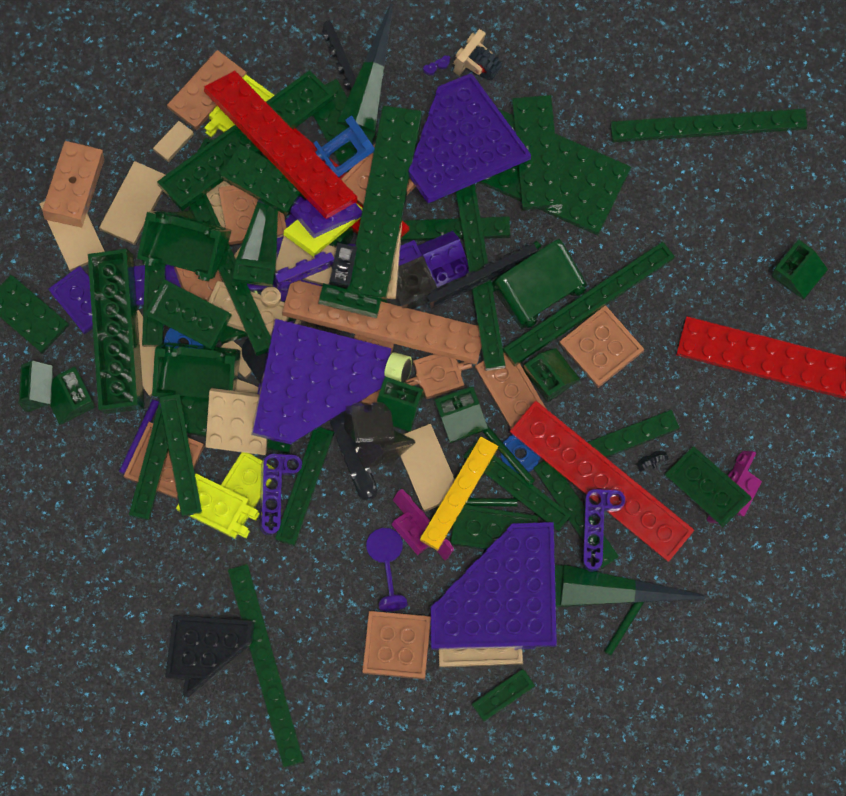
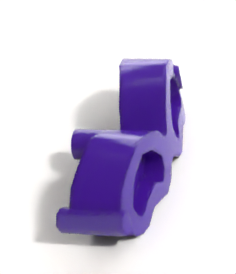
(441, 63)

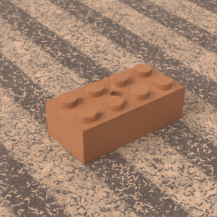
(73, 184)

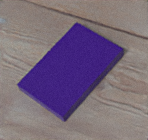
(75, 298)

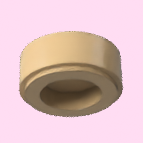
(270, 297)

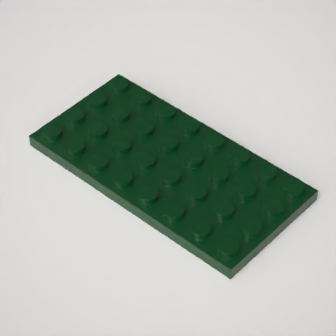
(587, 183)

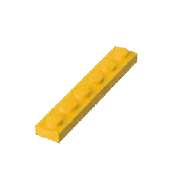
(459, 493)

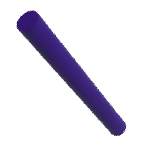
(147, 418)

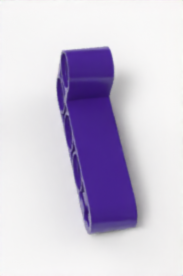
(274, 495)
(597, 530)

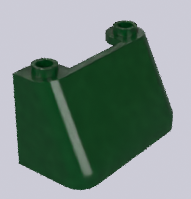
(183, 243)
(539, 283)
(193, 369)

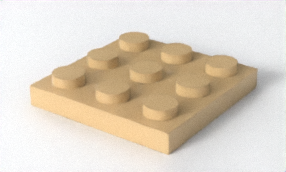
(231, 422)

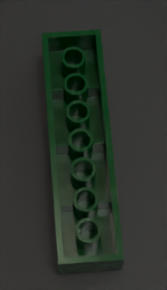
(115, 331)

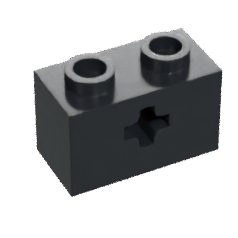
(342, 265)

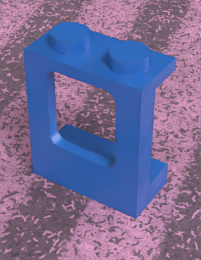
(352, 134)

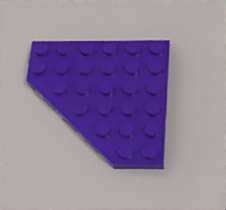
(463, 141)
(313, 379)
(503, 596)

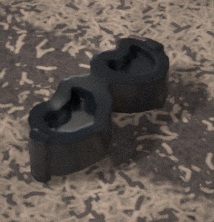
(652, 460)

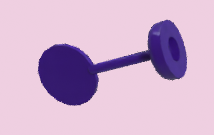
(384, 547)

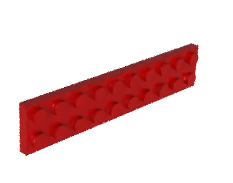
(280, 144)
(763, 357)
(591, 470)

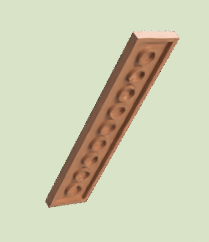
(392, 324)

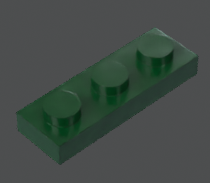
(349, 301)
(503, 695)

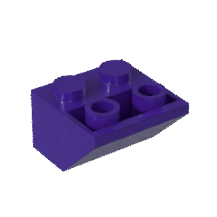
(445, 258)

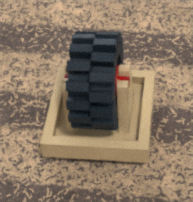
(477, 58)

